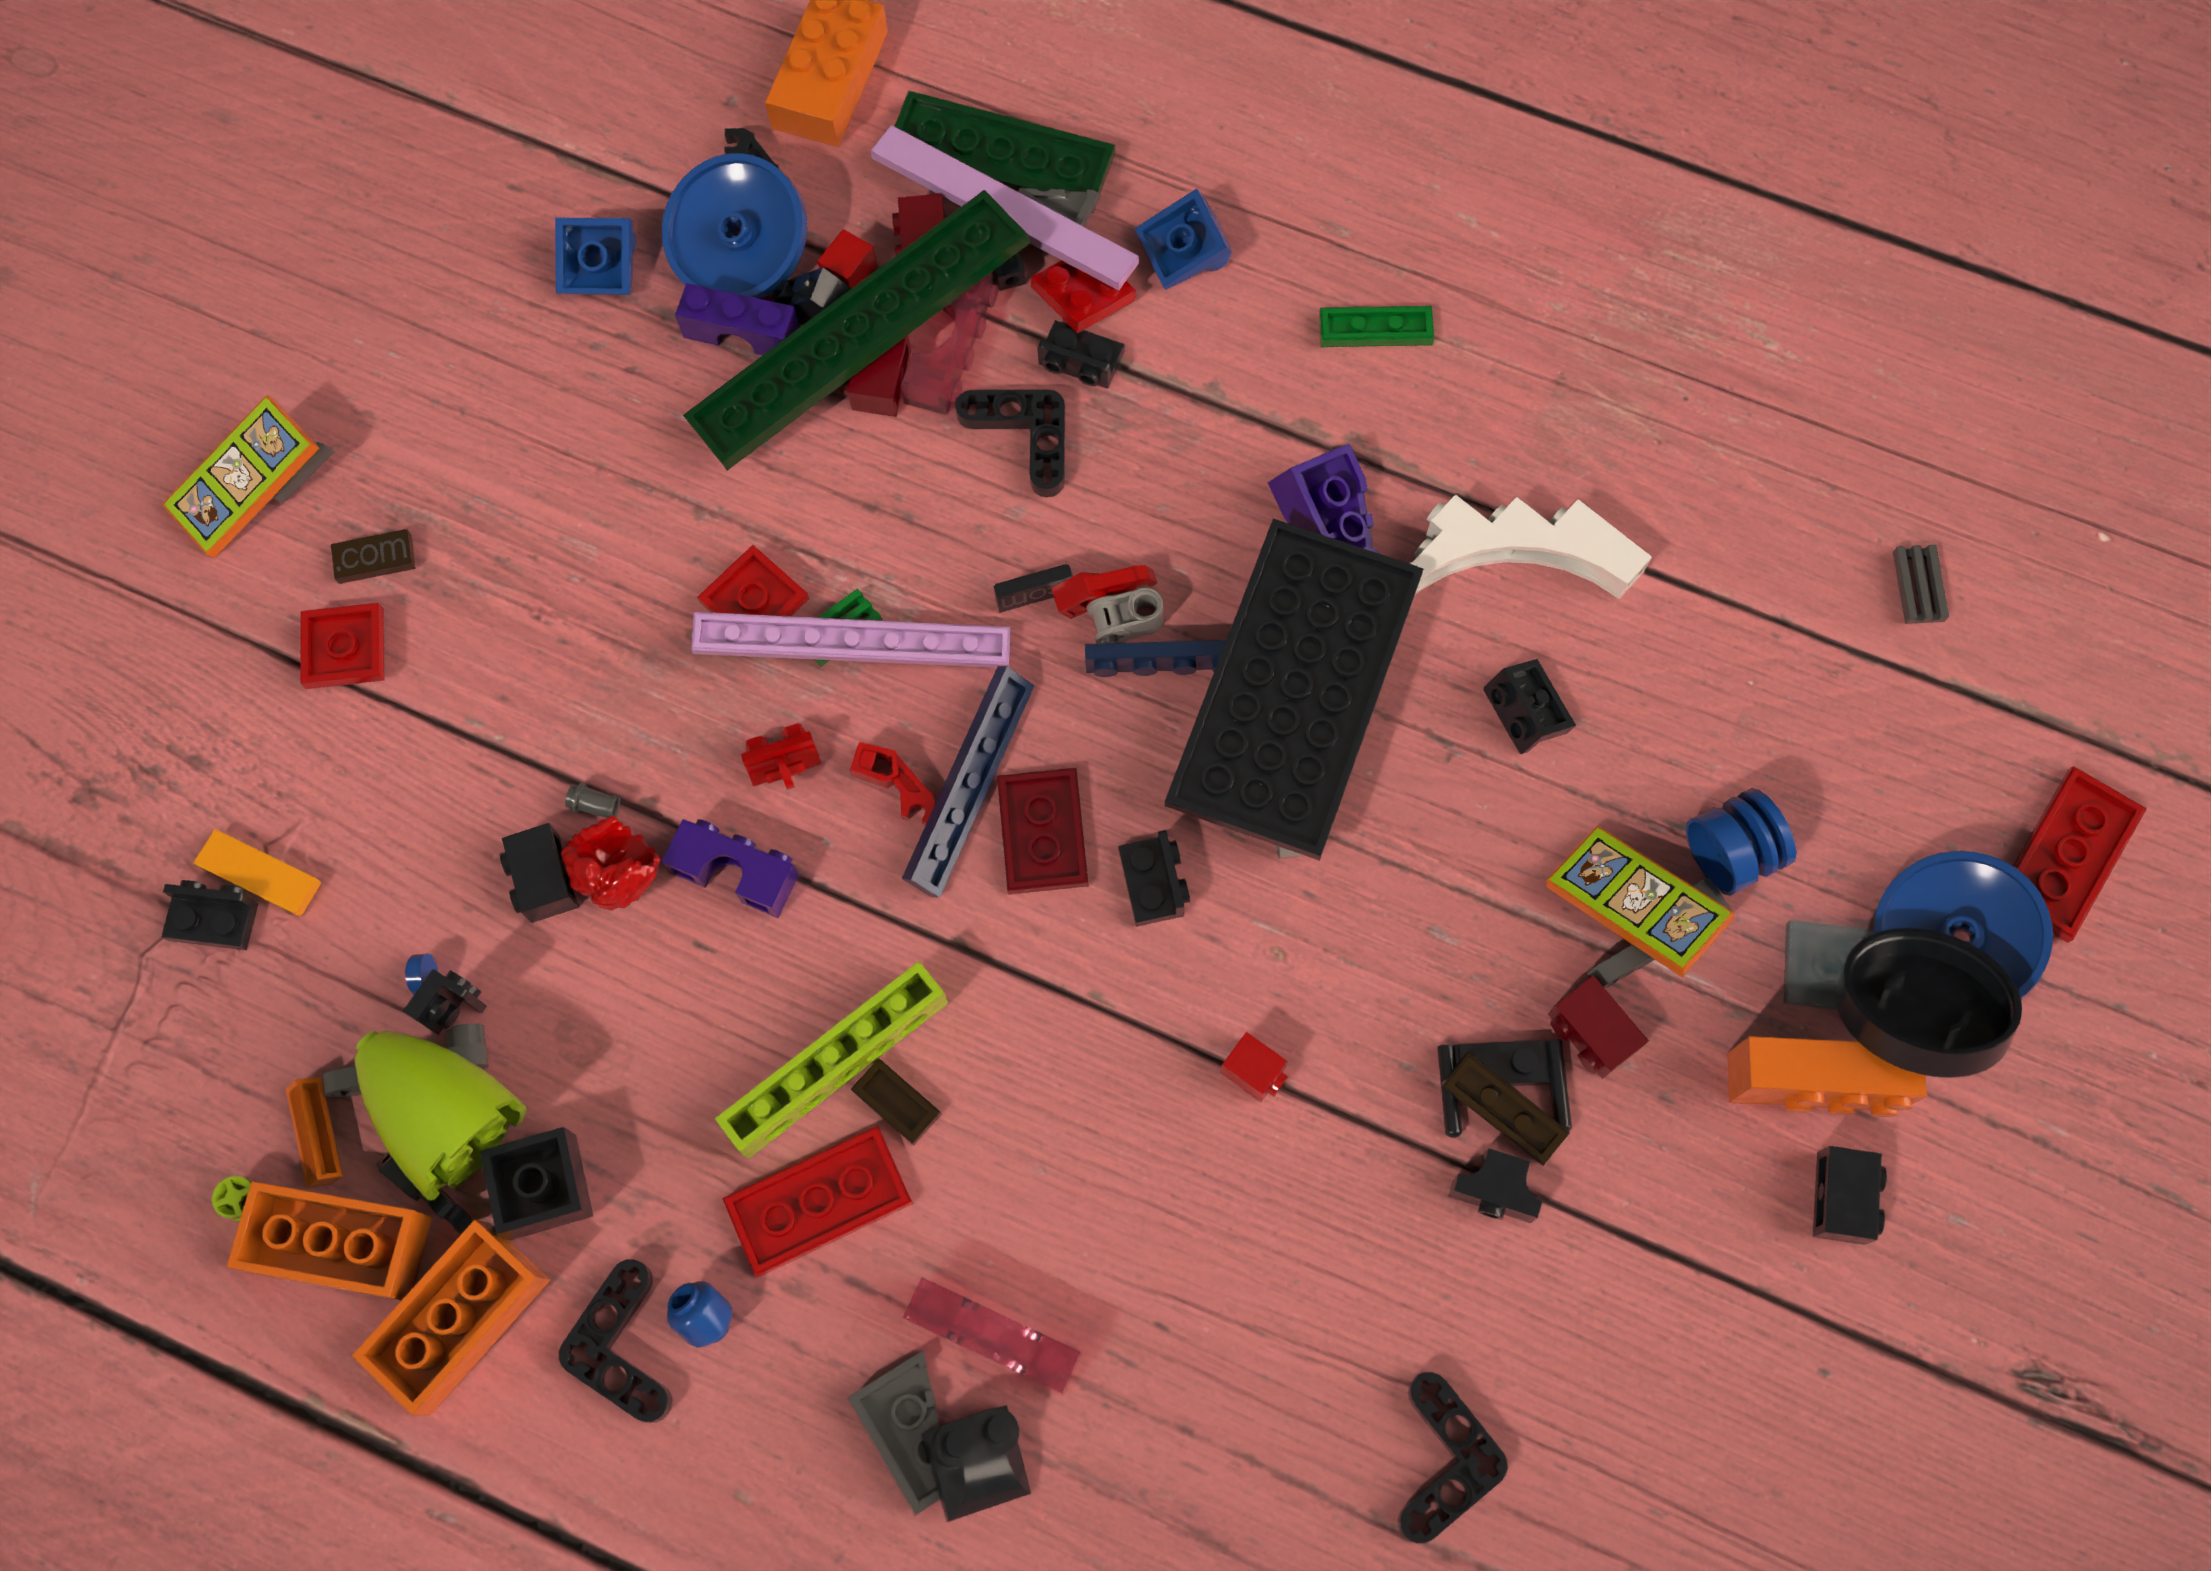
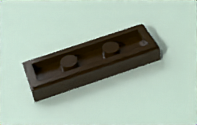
(1505, 1108)

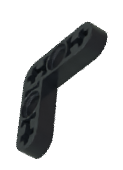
(1030, 417)
(601, 1341)
(1463, 1470)

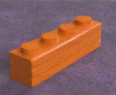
(313, 1132)

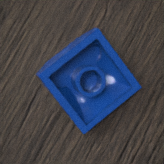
(1184, 240)
(594, 255)

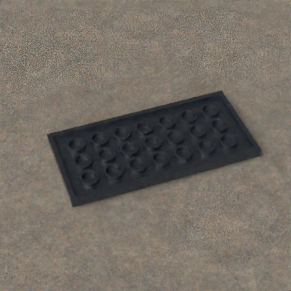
(1294, 689)

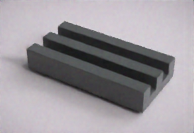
(1935, 581)

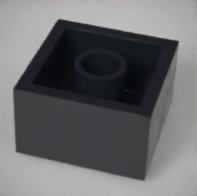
(536, 1183)

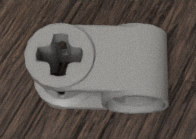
(1123, 615)

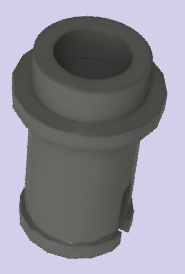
(591, 801)

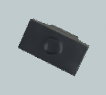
(1498, 1188)

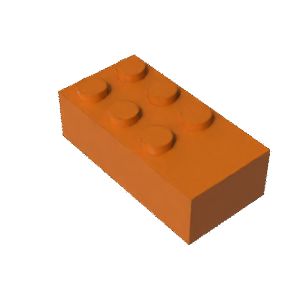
(826, 69)
(1819, 1075)
(329, 1241)
(451, 1318)

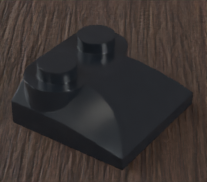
(976, 1462)

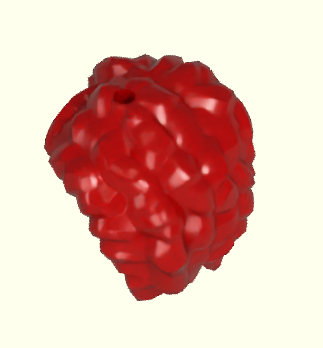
(610, 864)

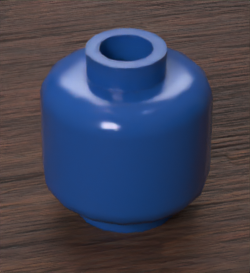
(699, 1313)

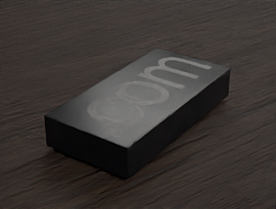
(1029, 588)

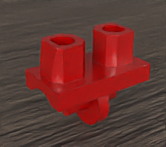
(782, 758)

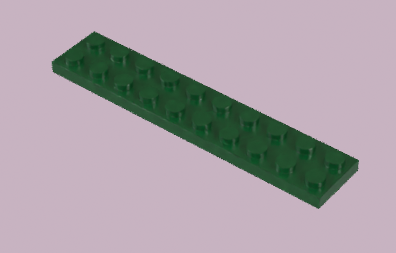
(856, 329)

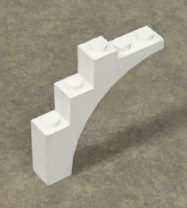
(1571, 541)

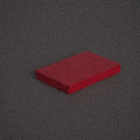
(1042, 831)

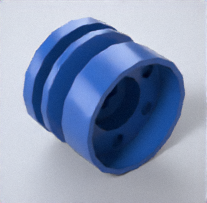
(1741, 841)

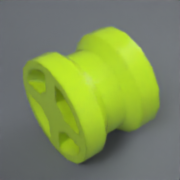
(229, 1196)

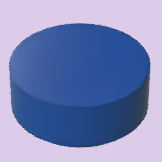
(418, 969)

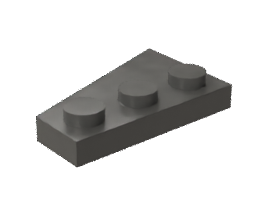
(895, 1415)

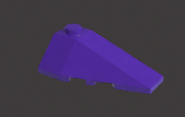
(1327, 497)

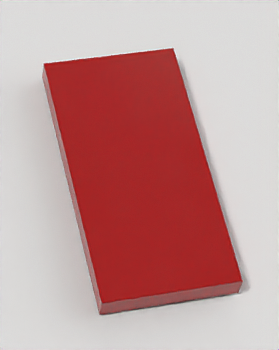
(2077, 847)
(817, 1201)

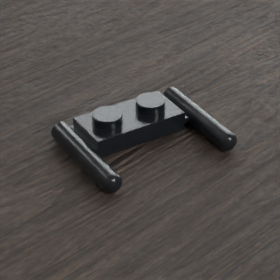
(1518, 1064)

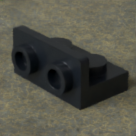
(1080, 355)
(1528, 705)
(1153, 879)
(209, 916)
(439, 1000)

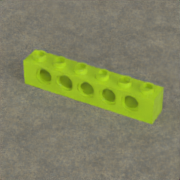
(832, 1060)

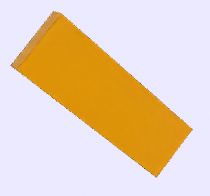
(257, 873)

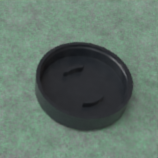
(1928, 1002)

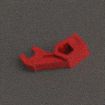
(1078, 591)
(911, 789)

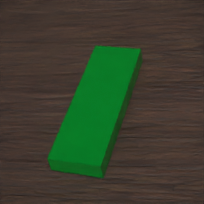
(1376, 326)

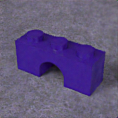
(709, 313)
(700, 851)

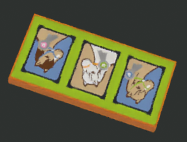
(240, 476)
(1640, 901)

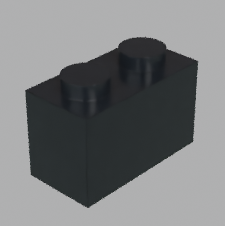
(537, 873)
(1848, 1195)

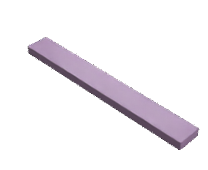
(1044, 226)
(850, 640)

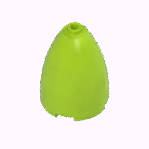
(432, 1108)

